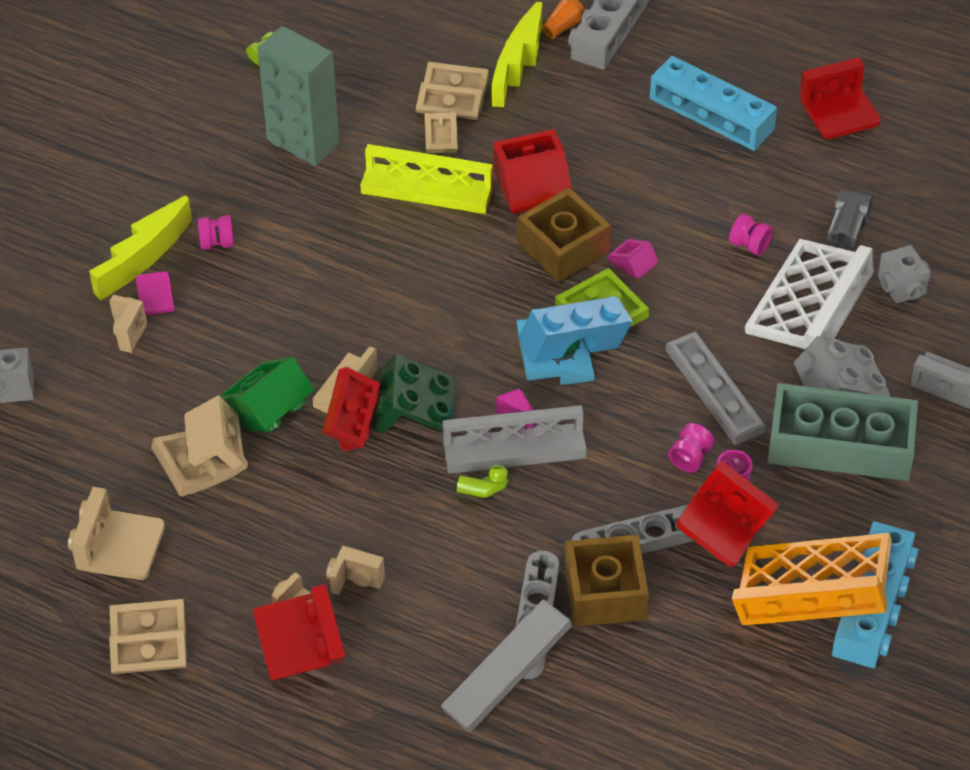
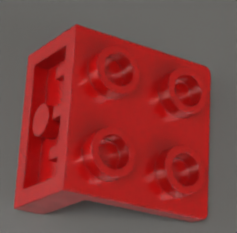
(299, 634)

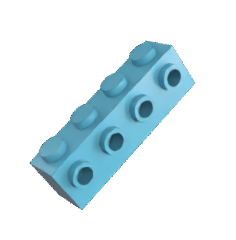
(713, 103)
(865, 636)

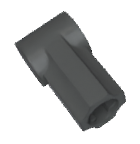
(850, 212)

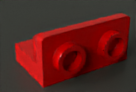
(351, 409)

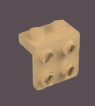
(114, 540)

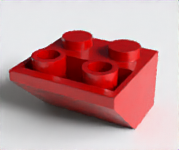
(530, 169)

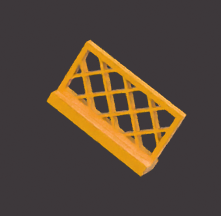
(815, 596)

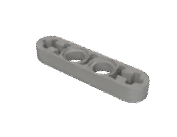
(638, 525)
(533, 585)

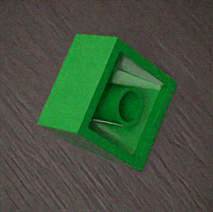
(268, 394)

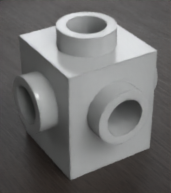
(904, 274)

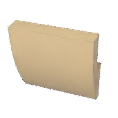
(454, 89)
(187, 479)
(148, 636)

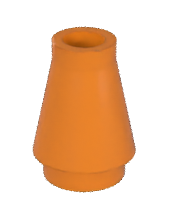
(565, 16)

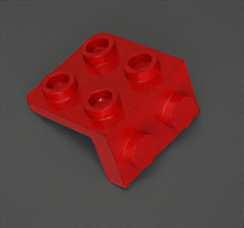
(836, 100)
(726, 514)

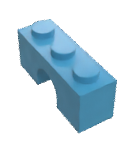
(553, 329)

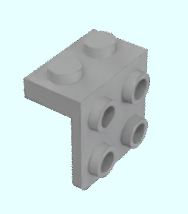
(840, 367)

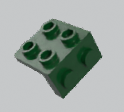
(412, 392)

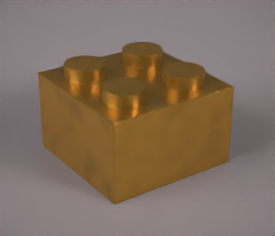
(563, 234)
(606, 580)

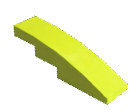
(519, 51)
(148, 242)

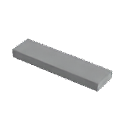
(715, 388)
(506, 665)

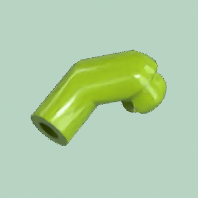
(484, 487)

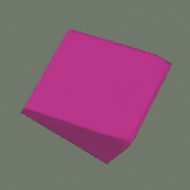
(634, 257)
(155, 292)
(513, 402)

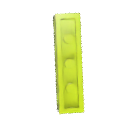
(427, 184)

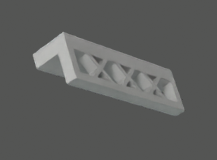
(942, 378)
(514, 444)

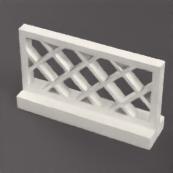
(834, 302)

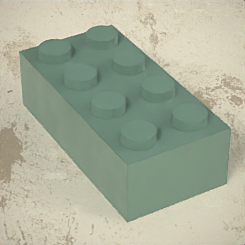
(299, 95)
(843, 432)

